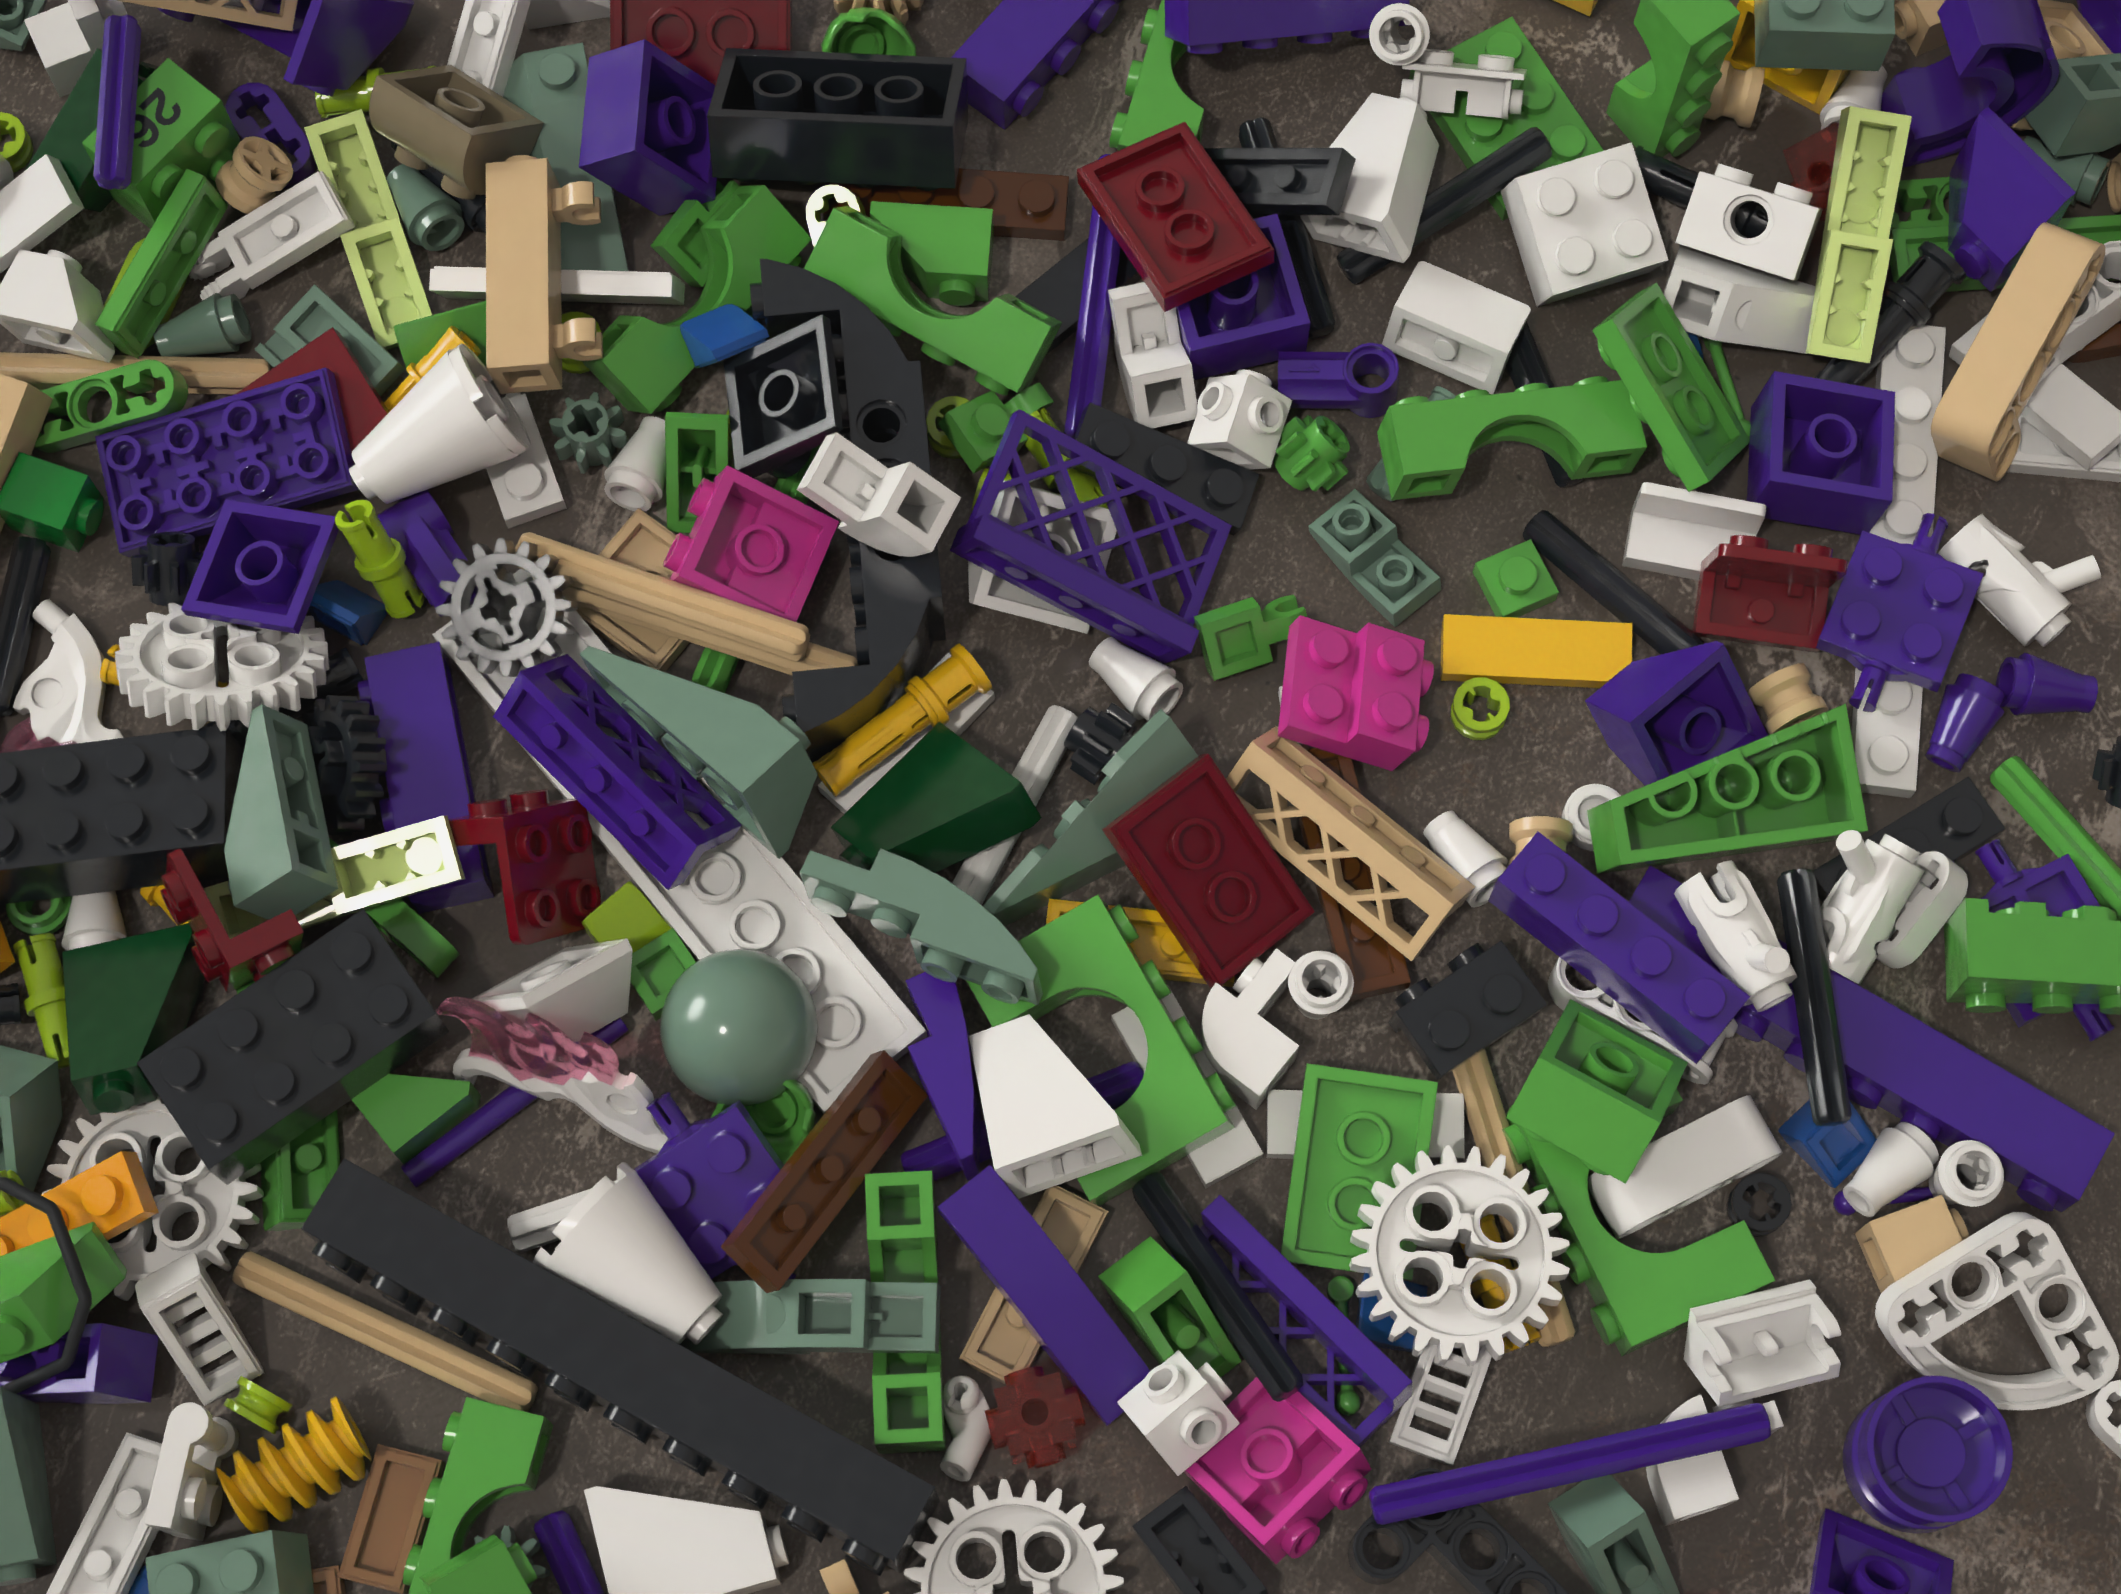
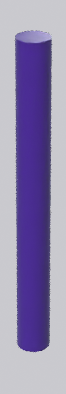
(483, 1122)

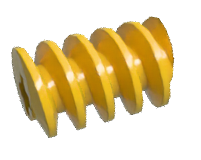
(295, 1468)

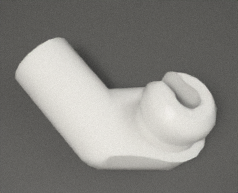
(968, 1426)

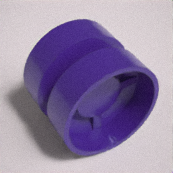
(1927, 1455)

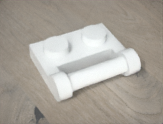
(185, 1478)

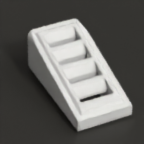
(178, 1292)
(1427, 1444)

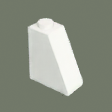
(1387, 182)
(1042, 1111)
(682, 1545)

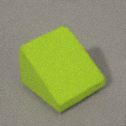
(625, 916)

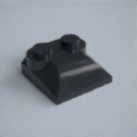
(783, 400)

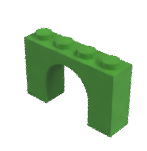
(1175, 1103)
(1636, 1291)

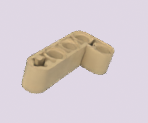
(1981, 407)

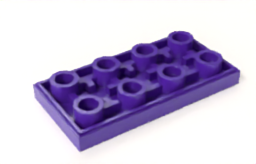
(257, 447)

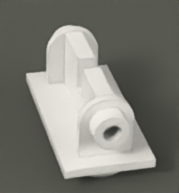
(1487, 84)

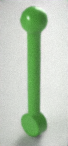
(1726, 381)
(1340, 1292)

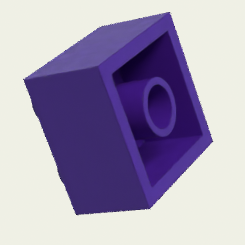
(648, 127)
(1248, 317)
(1822, 452)

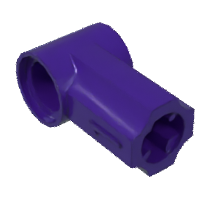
(1330, 379)
(426, 542)

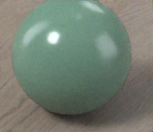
(738, 1027)

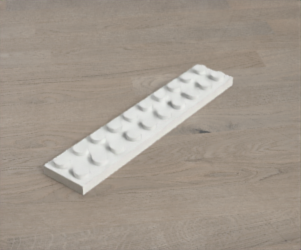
(744, 901)

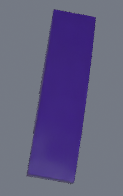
(947, 1066)
(1045, 1292)

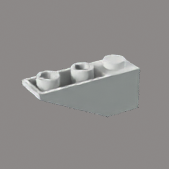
(1738, 302)

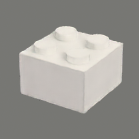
(1584, 224)

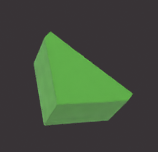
(695, 449)
(416, 1110)

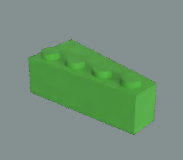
(1755, 798)
(2033, 957)

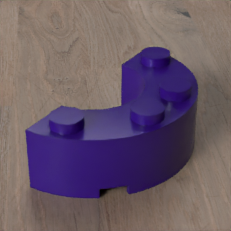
(1996, 62)

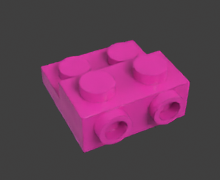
(751, 544)
(1355, 692)
(1281, 1471)

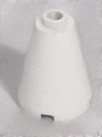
(439, 432)
(634, 1259)

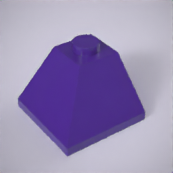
(1999, 200)
(261, 566)
(1675, 711)
(1870, 1561)

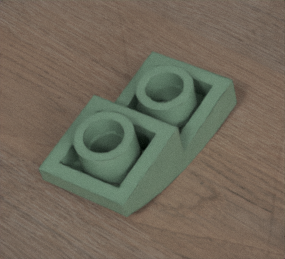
(1373, 558)

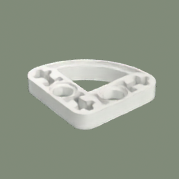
(2026, 1281)

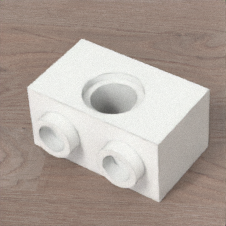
(1712, 228)

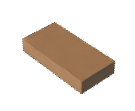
(389, 1518)

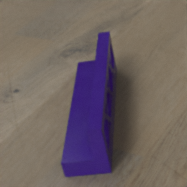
(607, 773)
(1316, 1315)

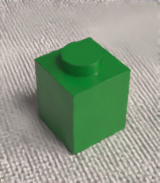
(50, 502)

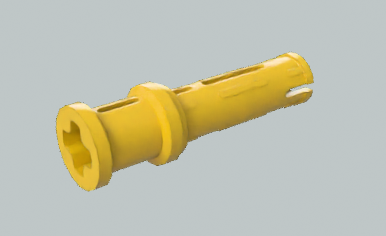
(924, 704)

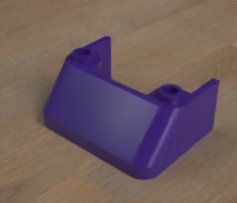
(329, 38)

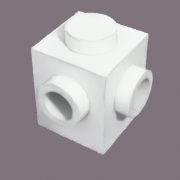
(1240, 419)
(1180, 1410)

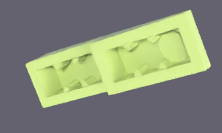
(1857, 233)
(378, 243)
(367, 875)

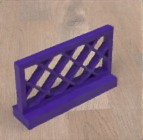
(1072, 585)

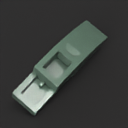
(947, 926)
(825, 1318)

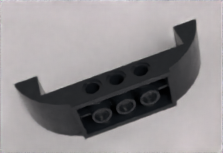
(892, 595)

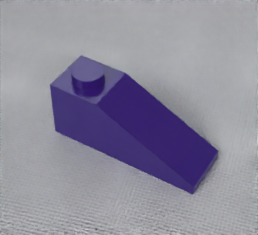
(109, 1368)

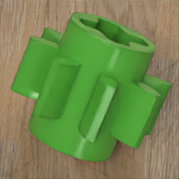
(1311, 453)

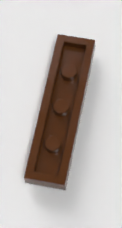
(1021, 202)
(1372, 960)
(824, 1172)

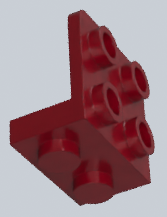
(1765, 593)
(541, 859)
(219, 957)

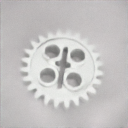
(175, 670)
(218, 1205)
(1451, 1314)
(1028, 1519)

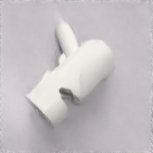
(2014, 590)
(1866, 900)
(1738, 934)

